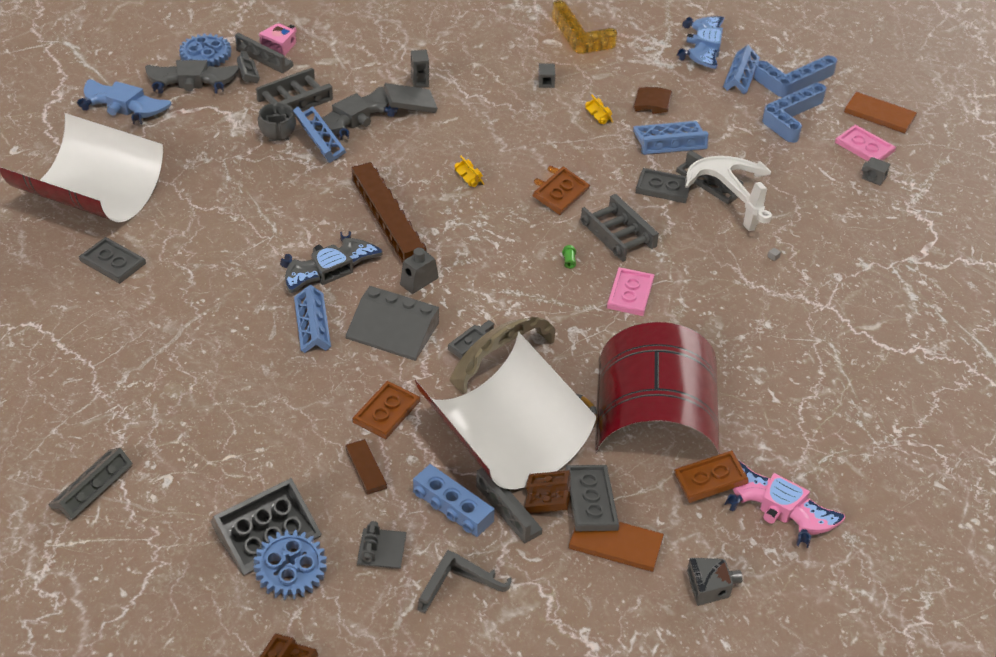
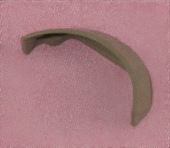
(493, 340)

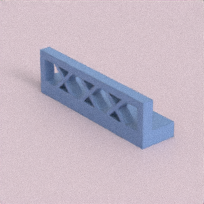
(740, 66)
(317, 136)
(315, 316)

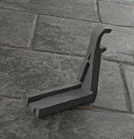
(463, 568)

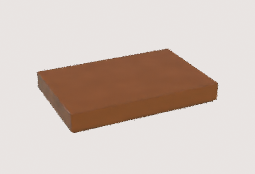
(561, 190)
(386, 409)
(711, 476)

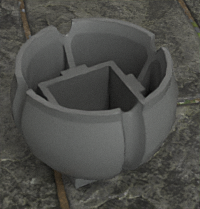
(276, 121)

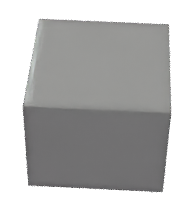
(774, 254)

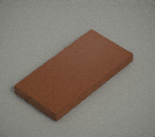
(880, 112)
(627, 546)

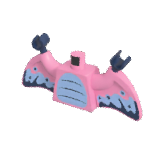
(784, 502)

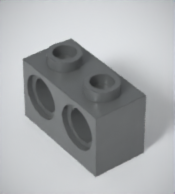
(420, 68)

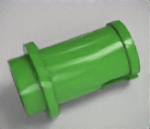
(569, 256)

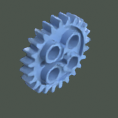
(207, 48)
(290, 564)

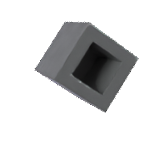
(546, 75)

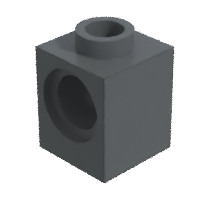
(875, 171)

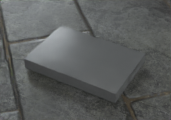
(410, 98)
(663, 185)
(112, 260)

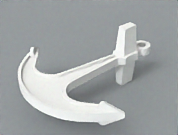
(721, 168)

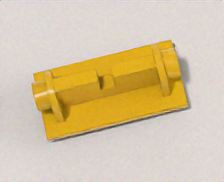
(596, 105)
(473, 175)

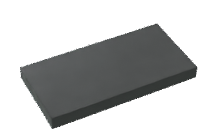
(592, 498)

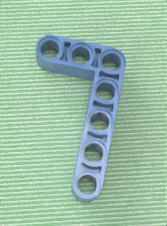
(788, 83)
(780, 113)

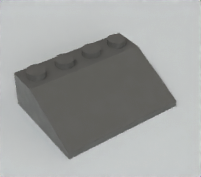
(393, 323)
(261, 516)

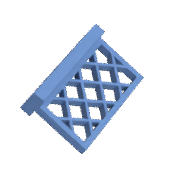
(676, 141)

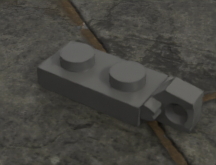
(247, 68)
(468, 338)

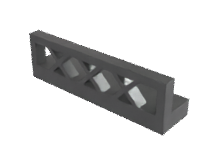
(263, 54)
(692, 157)
(91, 483)
(508, 507)

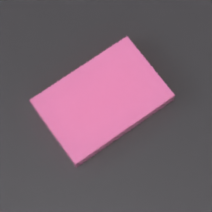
(864, 144)
(630, 291)

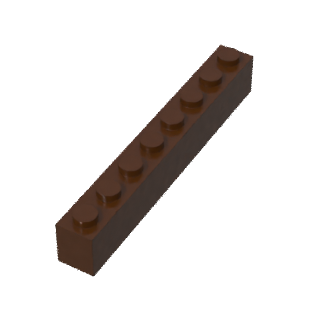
(386, 210)

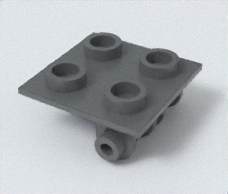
(381, 547)

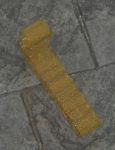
(581, 41)

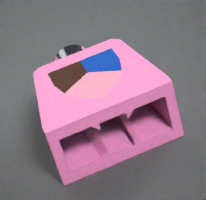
(279, 38)

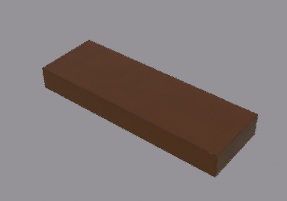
(366, 466)

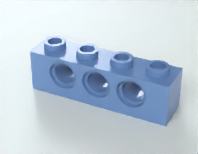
(453, 500)

